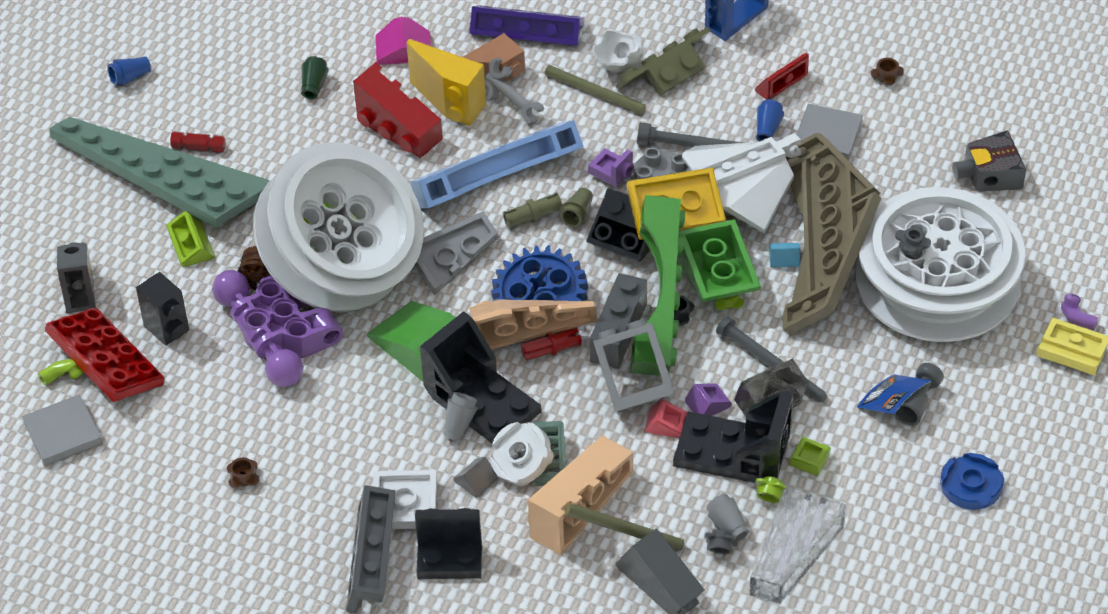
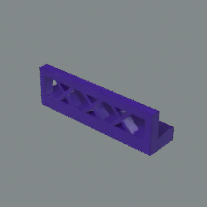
(526, 25)

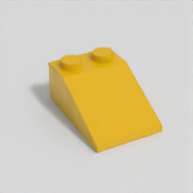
(447, 81)

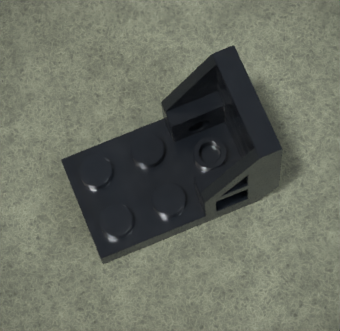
(464, 363)
(737, 447)

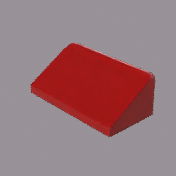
(784, 77)

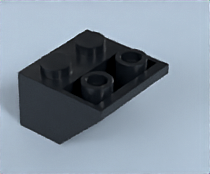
(615, 227)

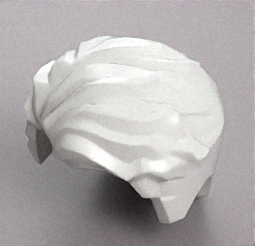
(618, 51)

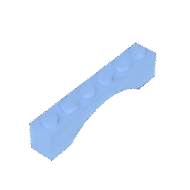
(496, 163)

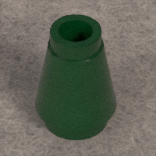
(313, 76)

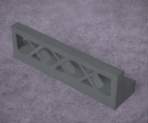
(371, 546)

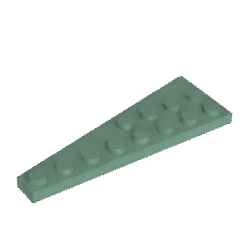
(189, 182)

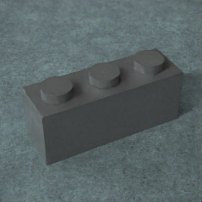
(623, 306)

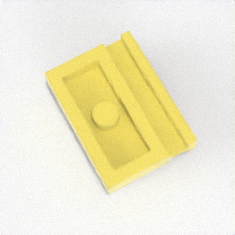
(1073, 346)

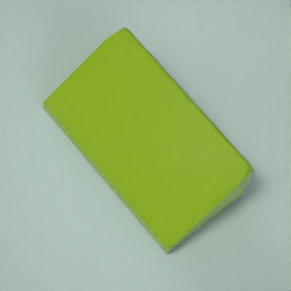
(190, 239)

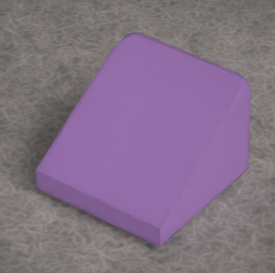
(707, 399)

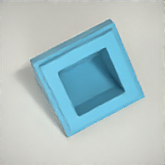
(784, 254)

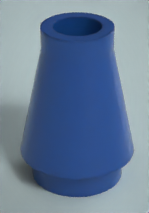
(126, 70)
(768, 119)

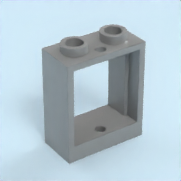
(611, 336)

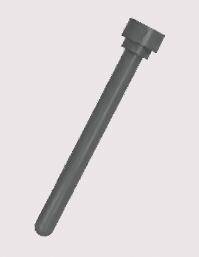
(650, 135)

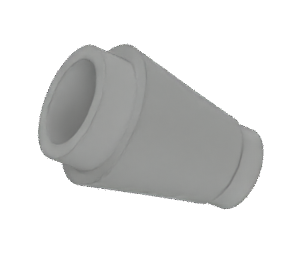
(459, 415)
(727, 516)

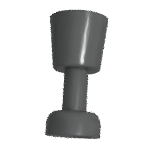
(913, 408)

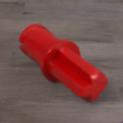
(551, 344)

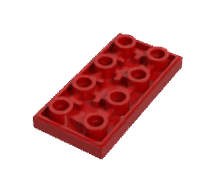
(104, 354)

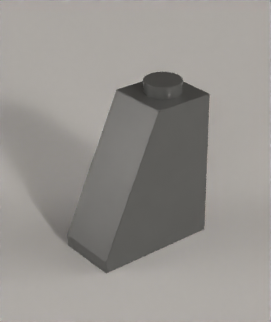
(661, 574)

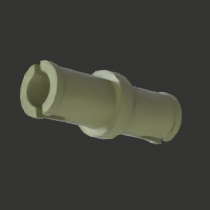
(532, 210)

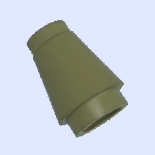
(576, 208)

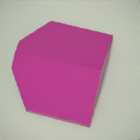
(393, 38)

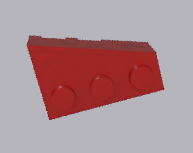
(395, 115)

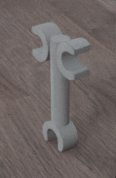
(496, 83)

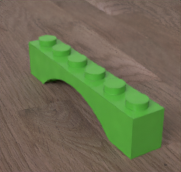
(660, 231)

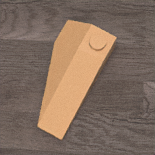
(521, 320)

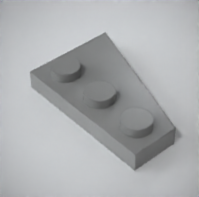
(453, 249)

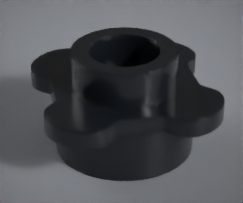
(684, 310)

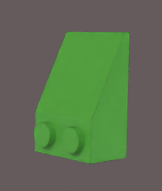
(717, 261)
(407, 331)

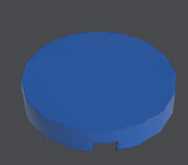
(971, 481)

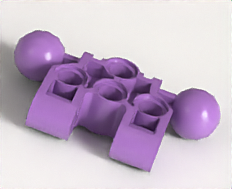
(275, 325)

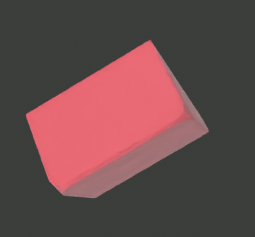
(665, 419)

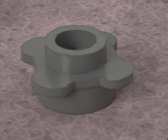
(912, 240)
(720, 541)

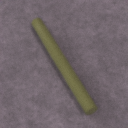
(595, 89)
(618, 524)

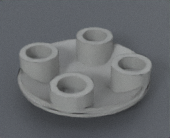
(658, 163)

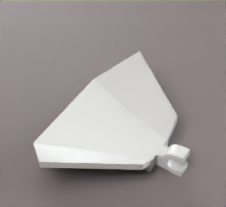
(749, 175)

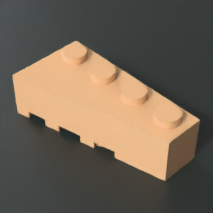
(584, 482)

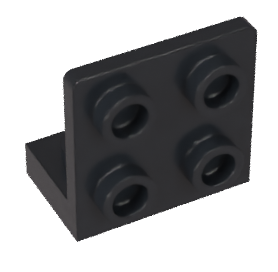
(449, 543)

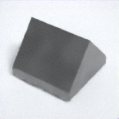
(476, 476)

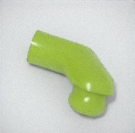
(58, 369)

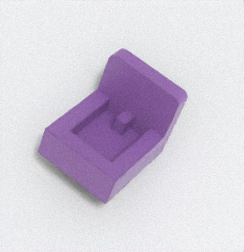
(612, 167)

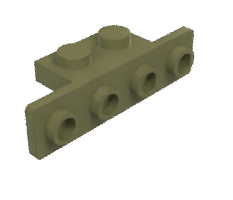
(672, 67)

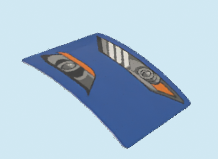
(891, 393)

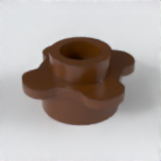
(887, 71)
(246, 467)

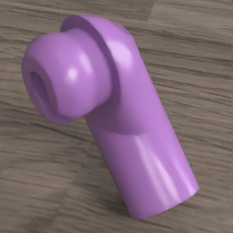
(1074, 314)

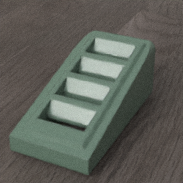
(555, 433)

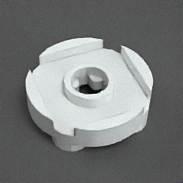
(535, 459)

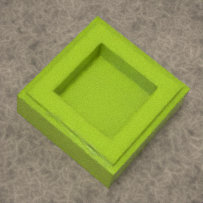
(810, 456)

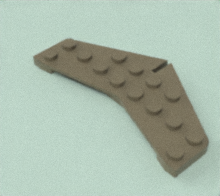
(836, 214)

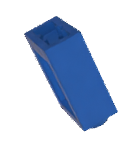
(731, 15)

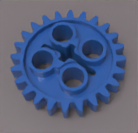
(517, 281)

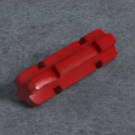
(197, 142)

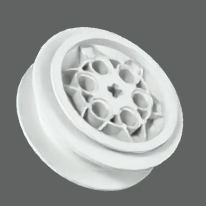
(349, 182)
(956, 285)

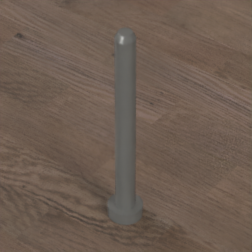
(727, 328)

